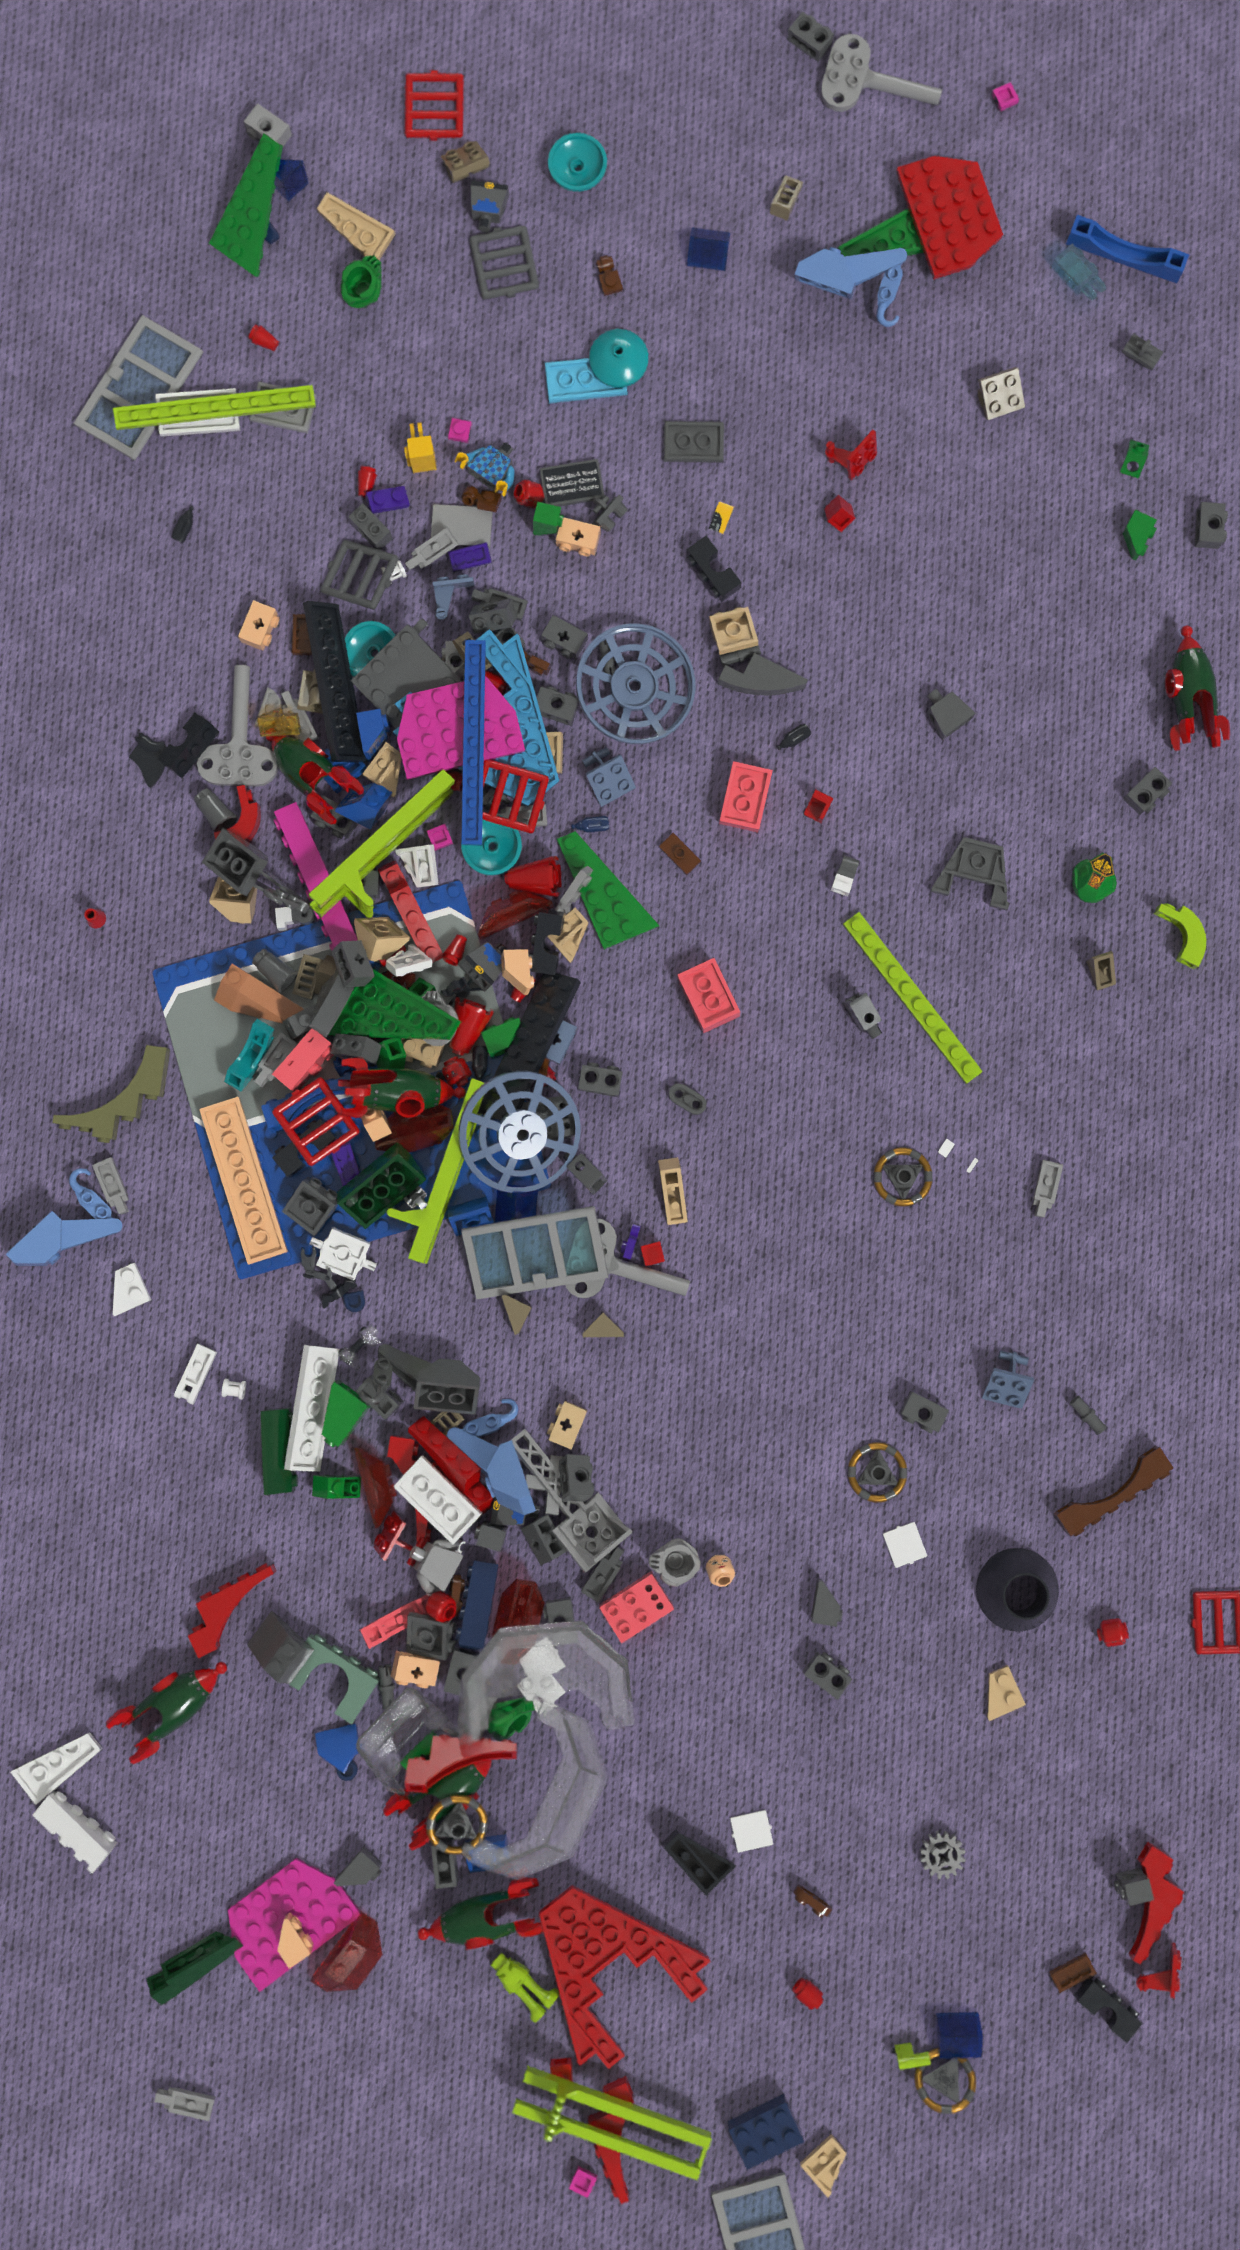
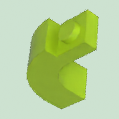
(1192, 932)

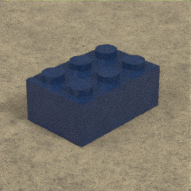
(765, 2131)

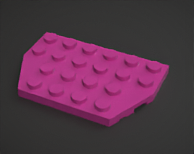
(434, 728)
(260, 1917)

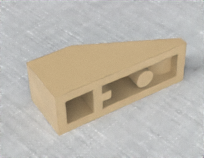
(673, 1191)

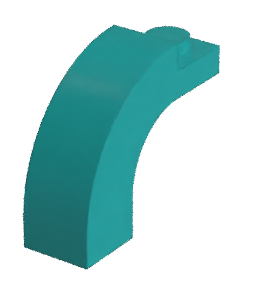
(247, 1062)

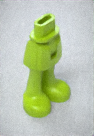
(513, 1975)

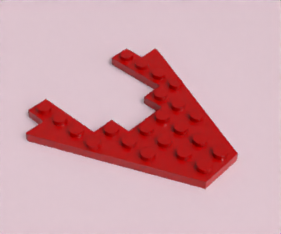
(586, 1938)

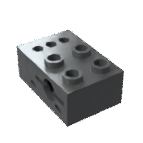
(544, 1112)

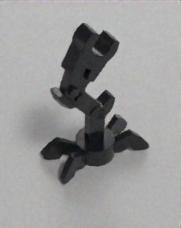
(460, 988)
(336, 1291)

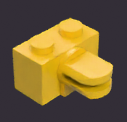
(420, 451)

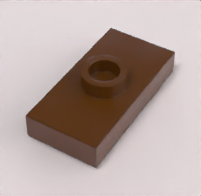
(300, 636)
(680, 854)
(1072, 1972)

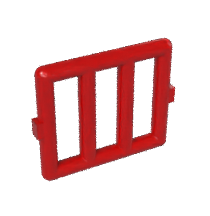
(410, 96)
(524, 776)
(289, 1127)
(1196, 1622)

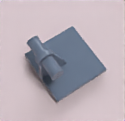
(444, 590)
(608, 779)
(1008, 1386)

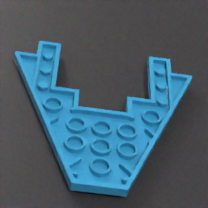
(512, 667)

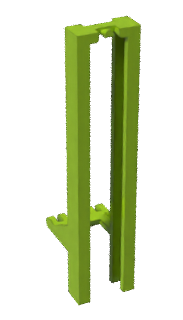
(347, 877)
(432, 1216)
(556, 2123)

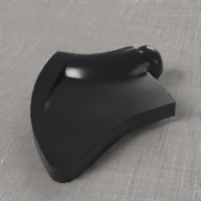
(146, 757)

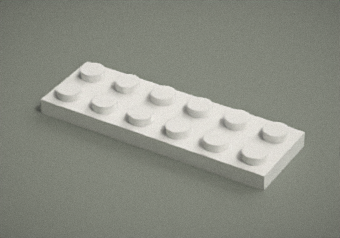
(310, 1407)

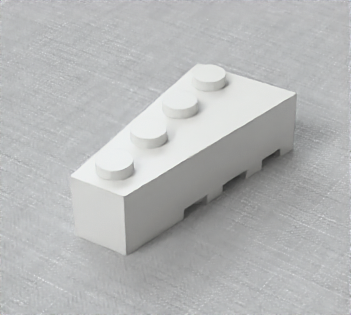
(75, 1830)

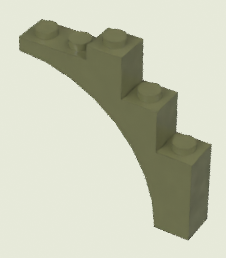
(104, 1121)

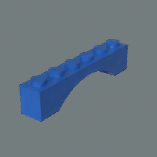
(1160, 262)
(295, 1110)

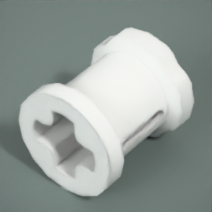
(398, 571)
(233, 1388)

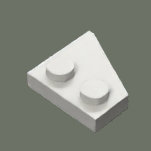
(421, 864)
(408, 962)
(128, 1289)

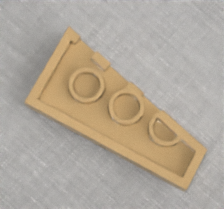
(356, 227)

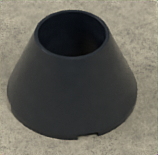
(996, 1577)

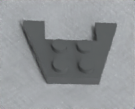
(978, 863)

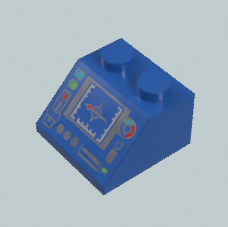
(373, 731)
(367, 807)

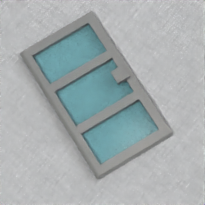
(146, 365)
(535, 1252)
(758, 2215)

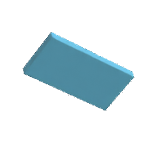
(575, 381)

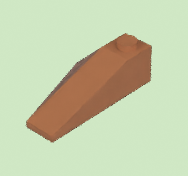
(249, 996)

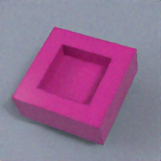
(1005, 96)
(459, 430)
(439, 837)
(582, 2181)

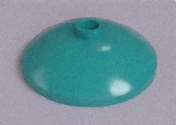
(577, 151)
(614, 368)
(363, 641)
(500, 859)

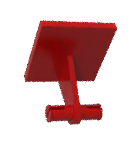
(855, 460)
(389, 1537)
(1163, 1980)

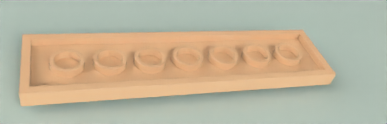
(243, 1180)

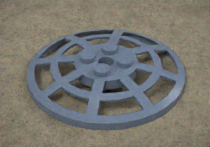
(643, 675)
(511, 1124)

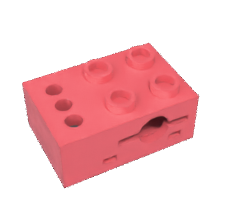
(745, 796)
(708, 995)
(304, 1061)
(636, 1607)

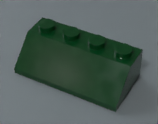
(380, 1186)
(275, 1438)

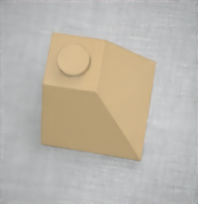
(232, 904)
(380, 937)

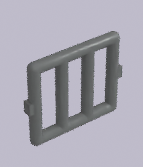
(482, 276)
(360, 551)

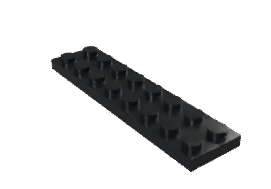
(334, 681)
(533, 1037)

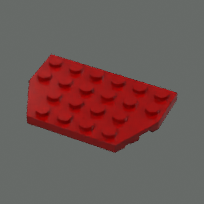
(950, 212)

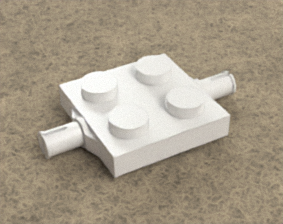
(343, 1253)

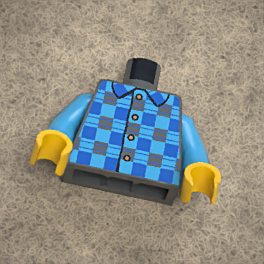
(490, 466)

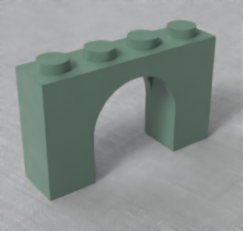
(361, 1680)

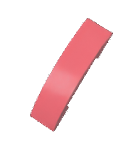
(392, 1622)

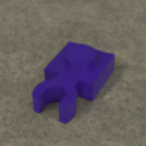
(628, 1246)

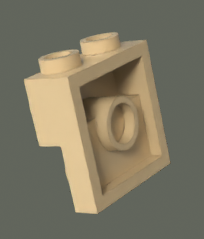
(733, 630)
(423, 1052)

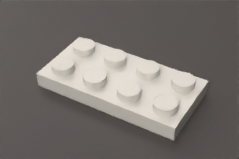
(198, 427)
(437, 1500)

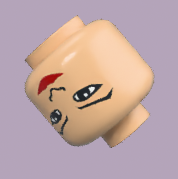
(720, 1570)

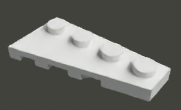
(52, 1769)

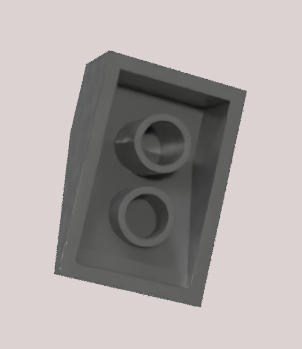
(279, 1649)

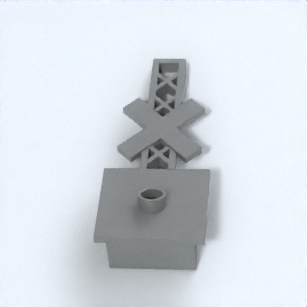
(594, 1514)

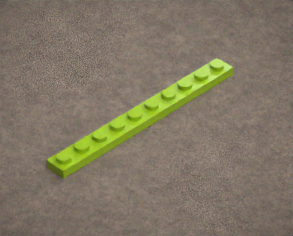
(214, 407)
(912, 998)

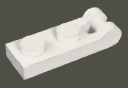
(195, 1373)

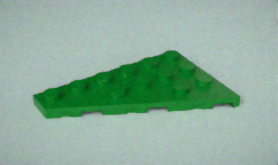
(392, 1011)

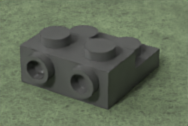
(311, 1205)
(429, 1636)

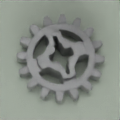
(946, 1847)

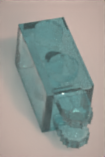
(1078, 272)

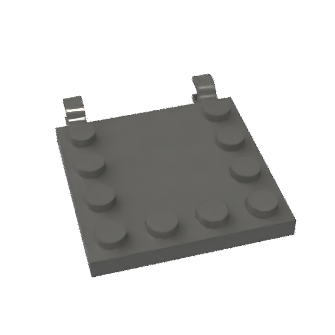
(403, 667)

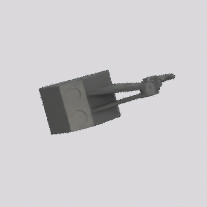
(242, 864)
(438, 1386)

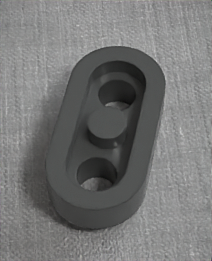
(687, 1099)

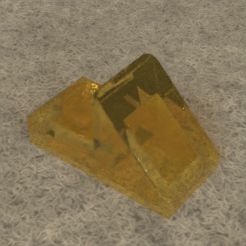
(278, 723)

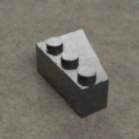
(697, 1861)

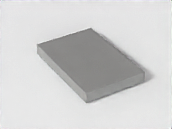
(295, 420)
(466, 523)

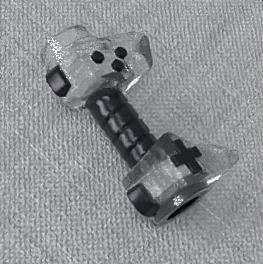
(368, 1336)

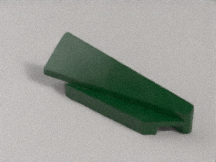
(191, 1965)

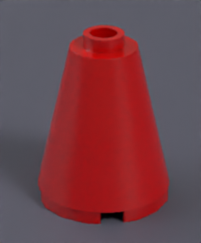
(536, 877)
(473, 1021)

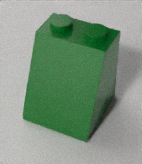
(342, 1414)

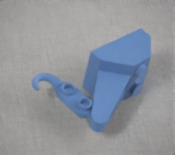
(841, 274)
(54, 1235)
(499, 1463)

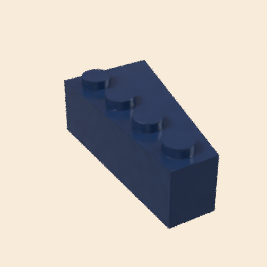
(478, 1605)

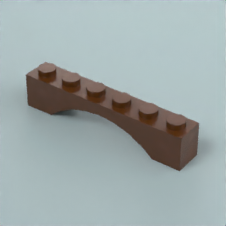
(1149, 1467)

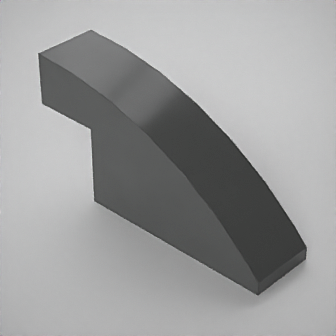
(762, 678)
(329, 1004)

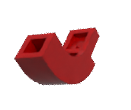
(250, 816)

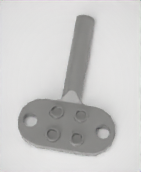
(849, 74)
(238, 761)
(629, 1270)

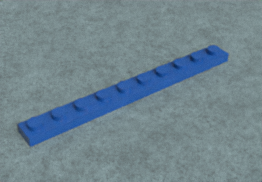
(473, 742)

